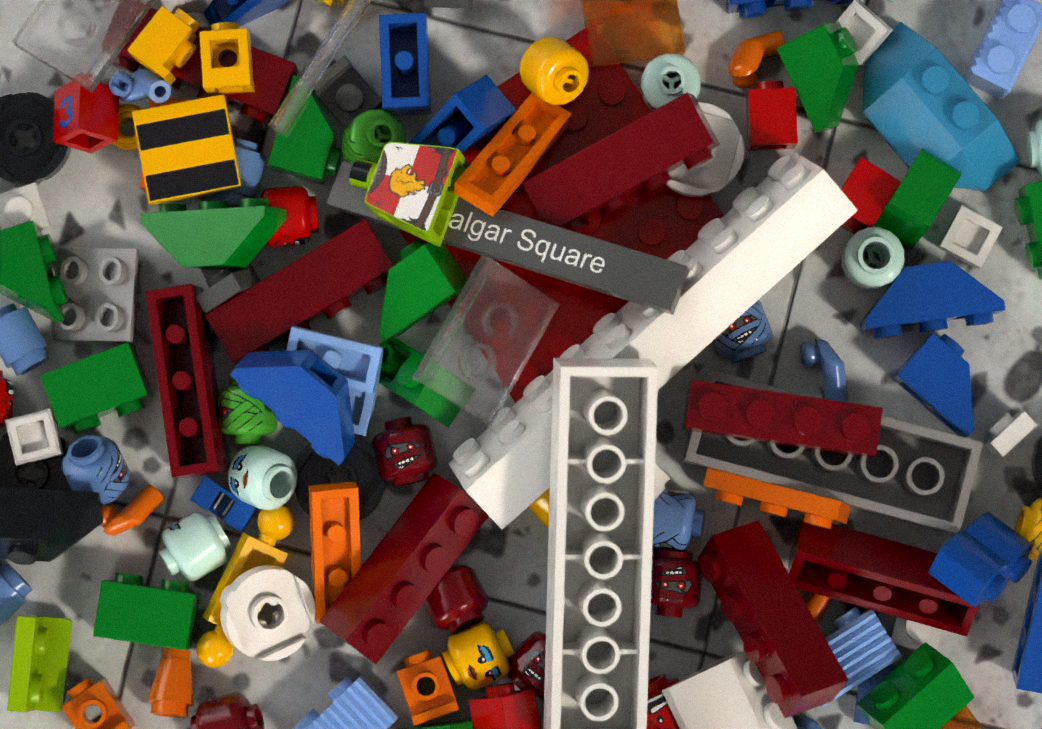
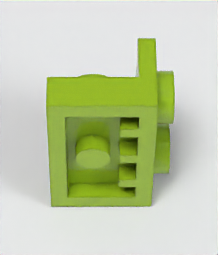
(39, 663)

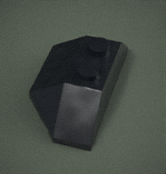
(45, 522)

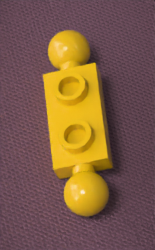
(250, 552)

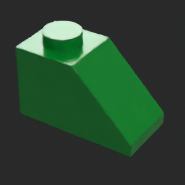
(822, 72)
(307, 146)
(418, 287)

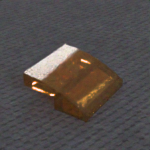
(632, 30)

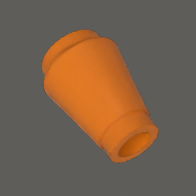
(172, 685)

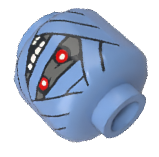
(745, 336)
(96, 466)
(676, 520)

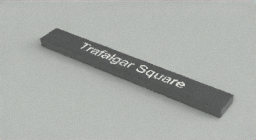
(543, 249)

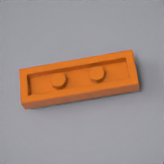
(512, 154)
(776, 499)
(333, 541)

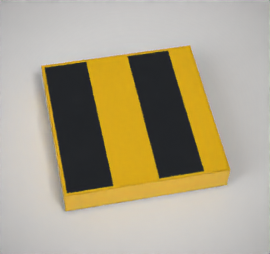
(187, 149)

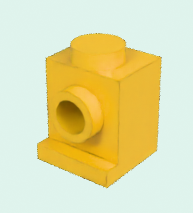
(165, 42)
(213, 44)

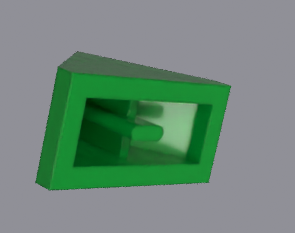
(918, 198)

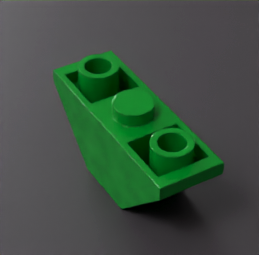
(214, 234)

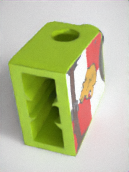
(412, 187)

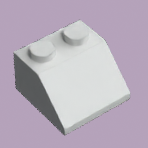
(725, 697)

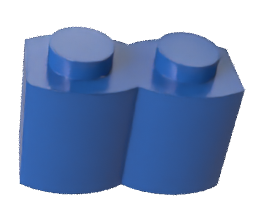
(982, 560)

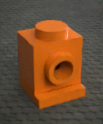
(101, 694)
(429, 706)

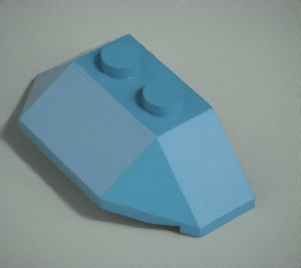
(924, 103)

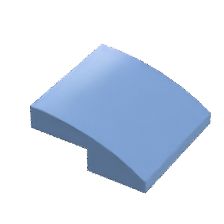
(353, 360)

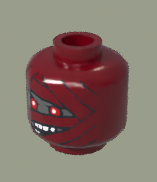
(404, 452)
(675, 582)
(529, 664)
(228, 712)

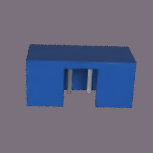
(223, 503)

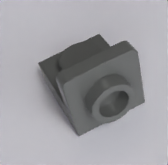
(345, 92)
(225, 285)

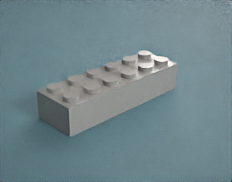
(913, 478)

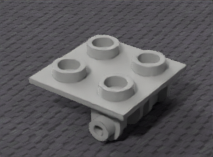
(99, 294)

